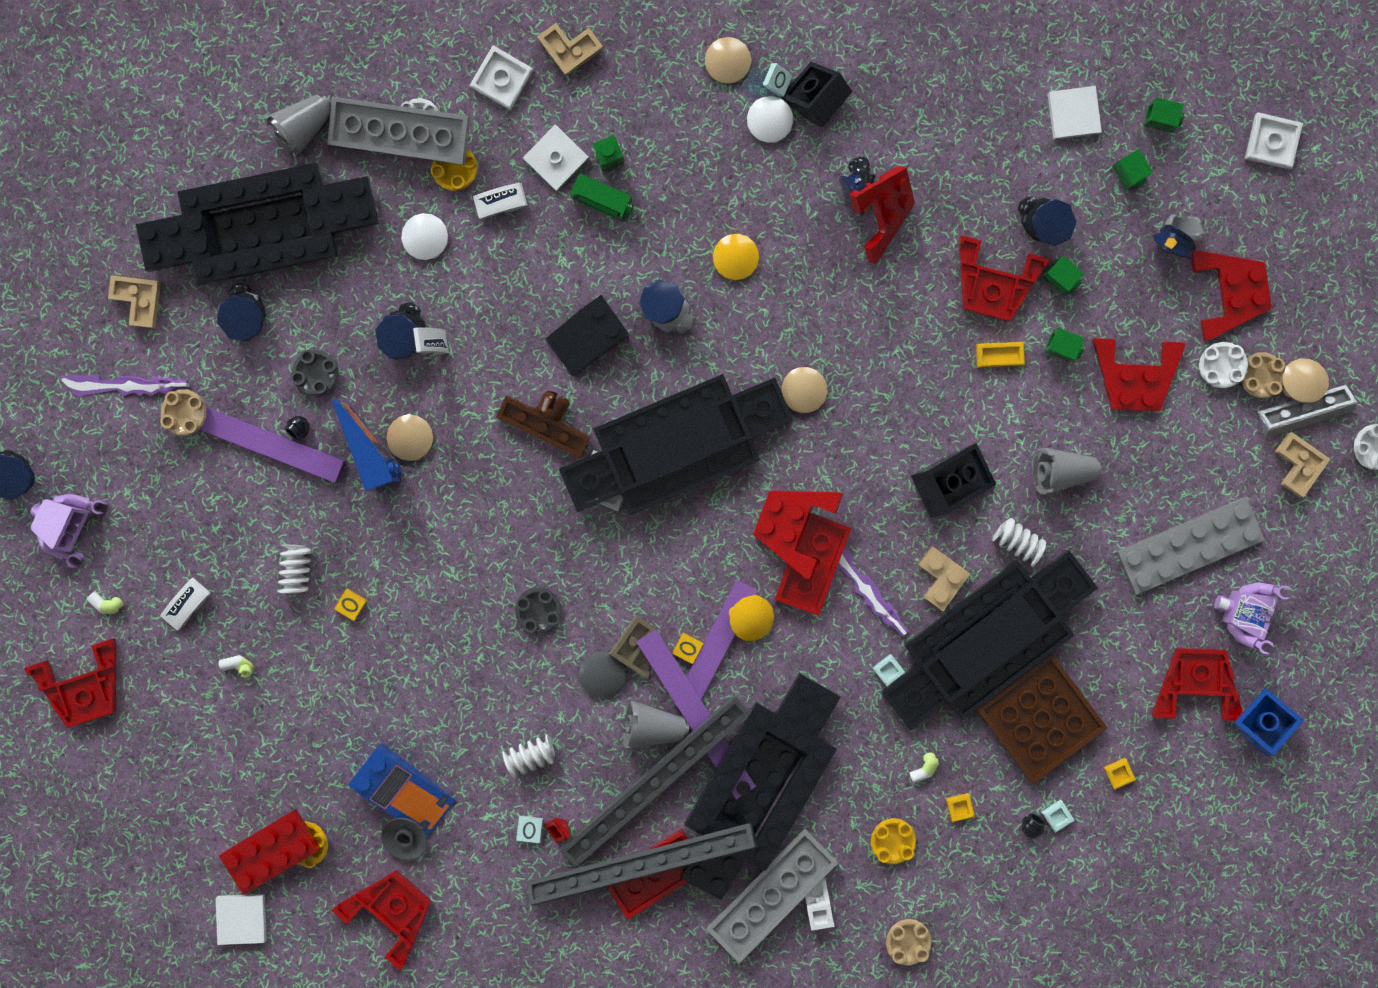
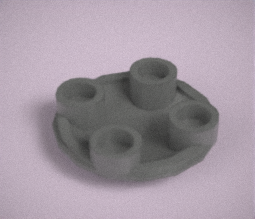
(314, 372)
(538, 610)
(602, 674)

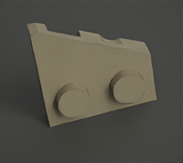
(627, 649)

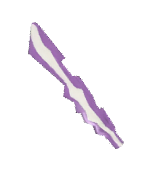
(126, 385)
(872, 595)

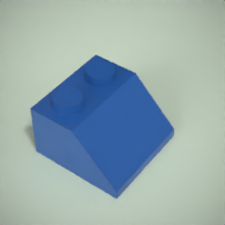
(1268, 723)

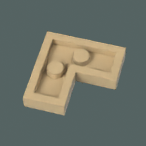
(566, 53)
(143, 297)
(1307, 464)
(948, 574)

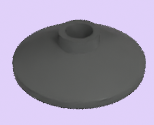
(399, 844)

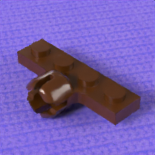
(545, 422)

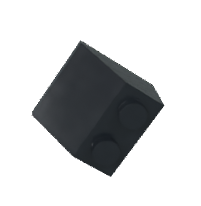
(817, 93)

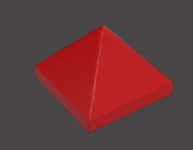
(558, 829)

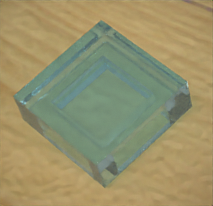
(755, 81)

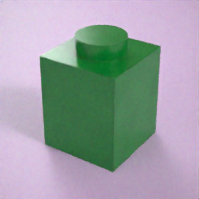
(1164, 115)
(608, 153)
(1133, 170)
(1063, 275)
(1065, 345)

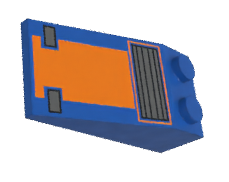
(370, 457)
(401, 789)

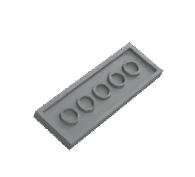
(399, 130)
(1190, 545)
(772, 895)

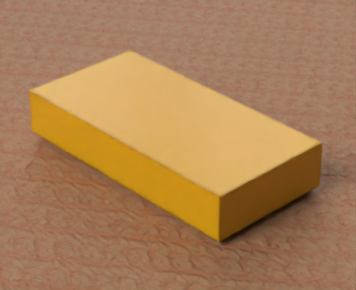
(1000, 354)

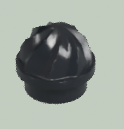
(297, 427)
(1033, 825)

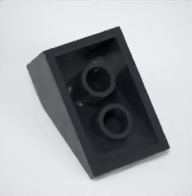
(587, 335)
(953, 480)

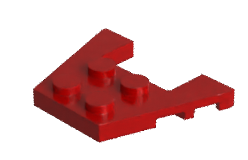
(891, 202)
(991, 290)
(1242, 290)
(1137, 386)
(785, 520)
(1198, 673)
(85, 695)
(396, 905)

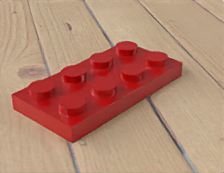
(821, 541)
(269, 851)
(641, 893)

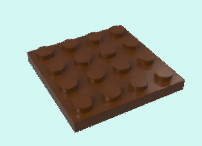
(1042, 718)

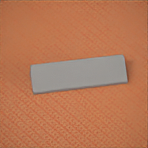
(1306, 413)

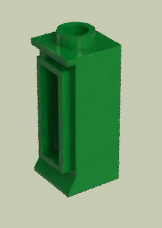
(602, 197)

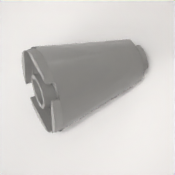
(299, 123)
(1062, 470)
(651, 726)

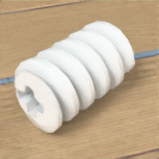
(1021, 540)
(294, 569)
(529, 757)

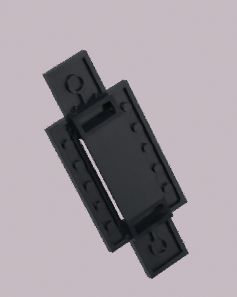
(261, 234)
(671, 437)
(996, 647)
(768, 750)

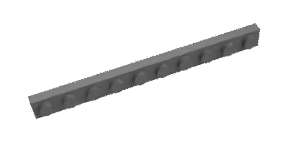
(655, 780)
(641, 864)

